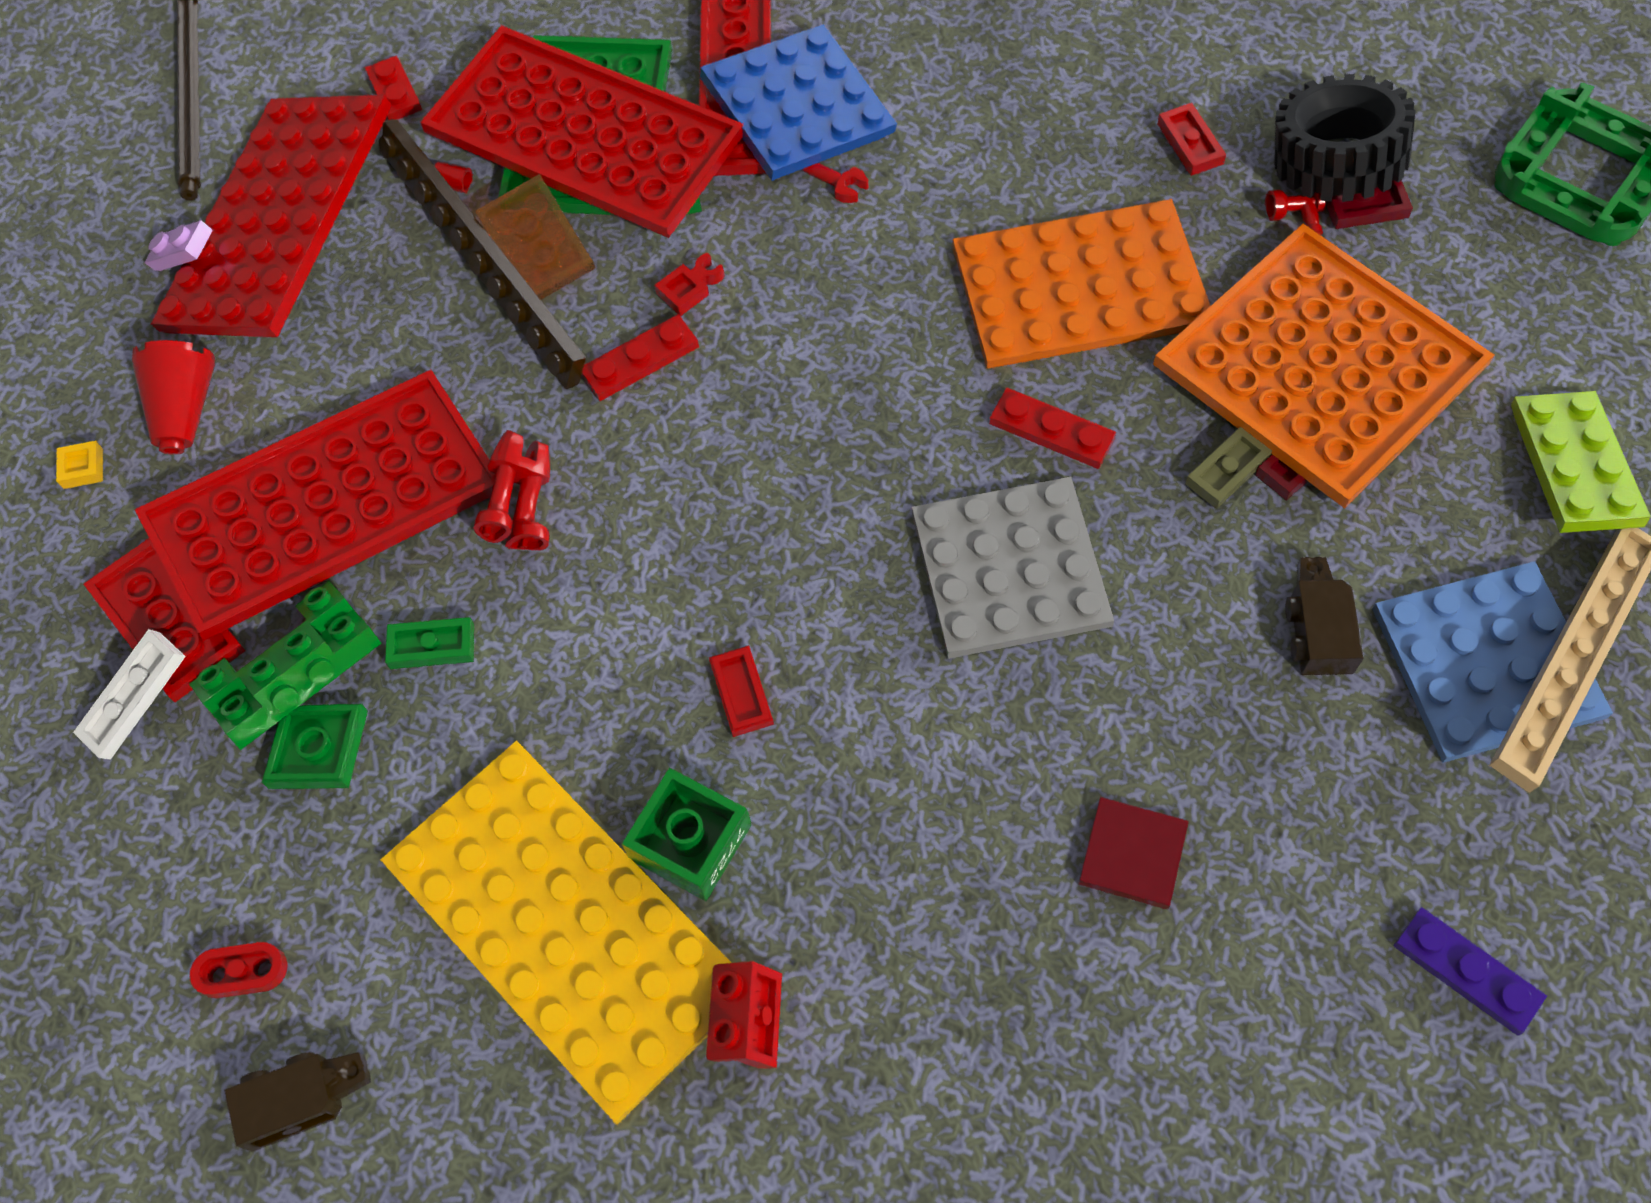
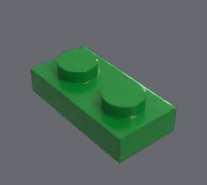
(430, 643)

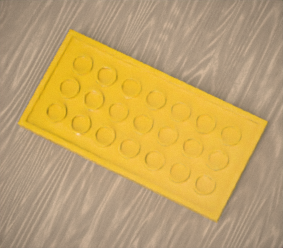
(563, 928)

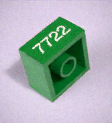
(687, 834)

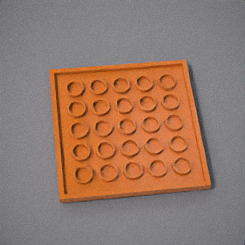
(1323, 363)

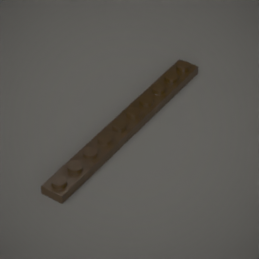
(482, 255)

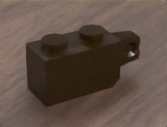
(1323, 621)
(292, 1098)

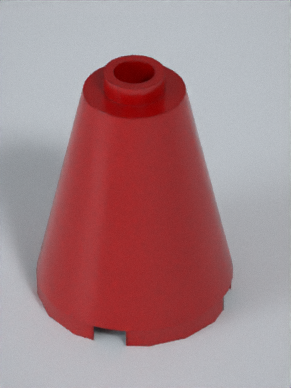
(172, 391)

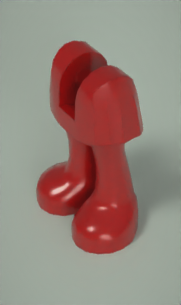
(530, 473)

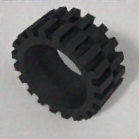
(1344, 109)

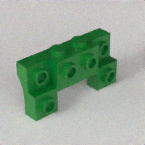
(288, 671)

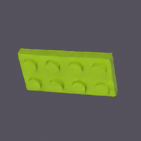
(1579, 462)

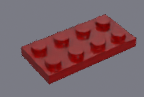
(141, 597)

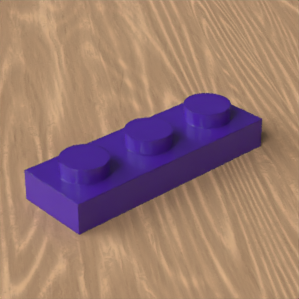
(1470, 971)

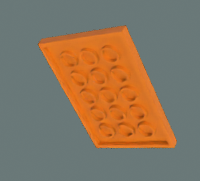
(1080, 283)

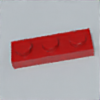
(639, 357)
(1052, 428)

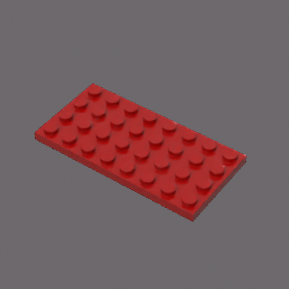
(584, 130)
(273, 216)
(316, 503)

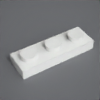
(129, 694)

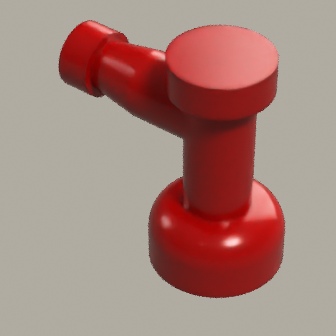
(1278, 204)

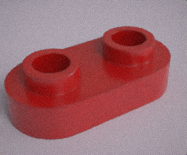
(241, 970)

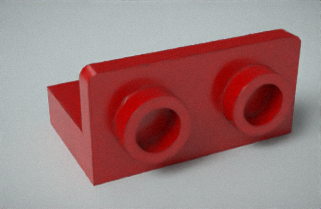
(744, 1014)

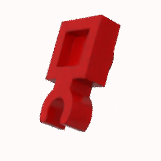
(687, 287)

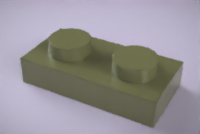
(1228, 467)

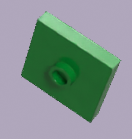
(315, 747)

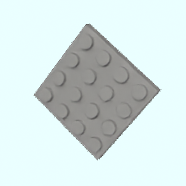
(1011, 567)

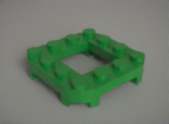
(1574, 111)

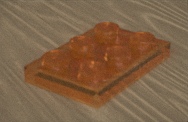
(536, 237)

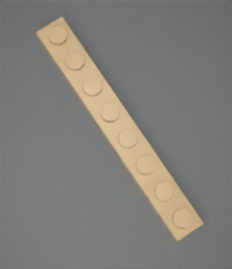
(1574, 660)

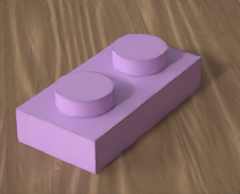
(177, 246)

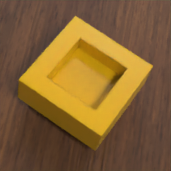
(79, 464)

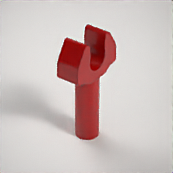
(840, 181)

